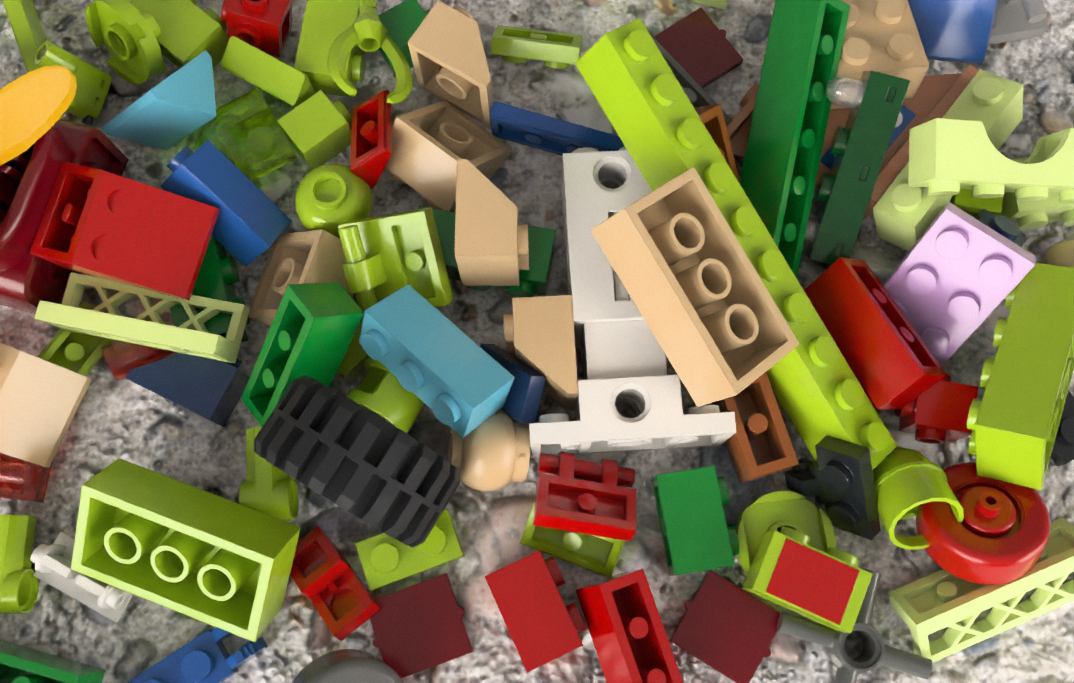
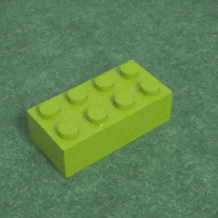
(1026, 380)
(184, 548)

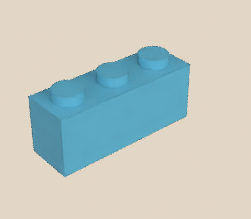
(435, 360)

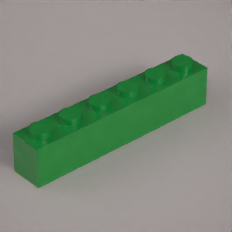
(792, 117)

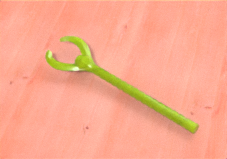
(370, 36)

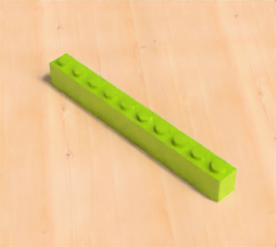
(669, 139)

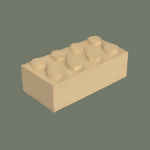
(883, 40)
(696, 289)

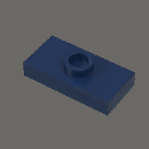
(526, 388)

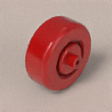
(1000, 531)

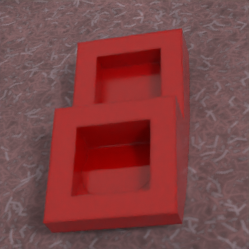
(331, 584)

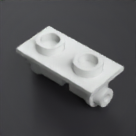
(54, 568)

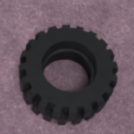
(357, 460)

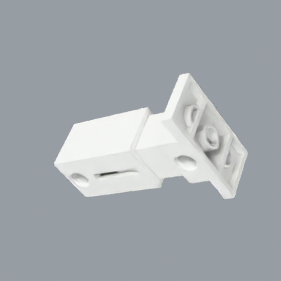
(618, 348)

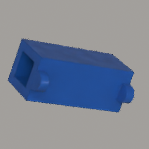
(246, 217)

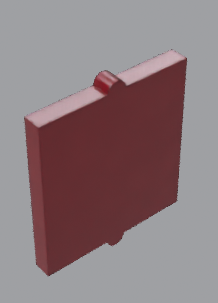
(700, 47)
(420, 627)
(726, 628)

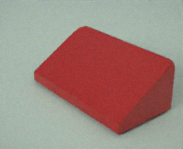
(371, 138)

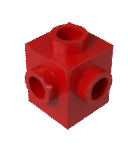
(259, 22)

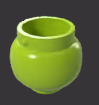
(331, 197)

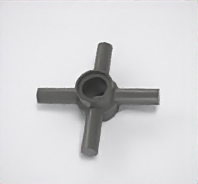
(873, 651)

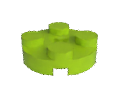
(128, 38)
(780, 510)

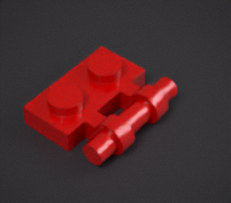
(584, 505)

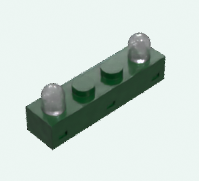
(858, 159)

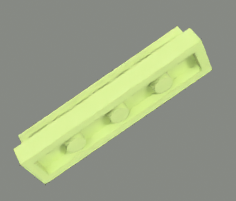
(109, 323)
(951, 602)

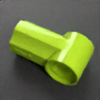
(266, 486)
(17, 583)

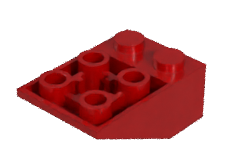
(124, 231)

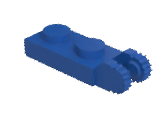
(201, 660)

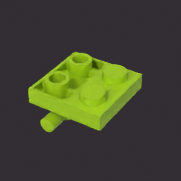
(394, 252)

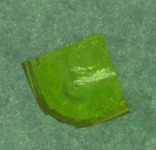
(248, 136)

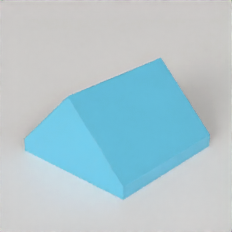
(170, 108)

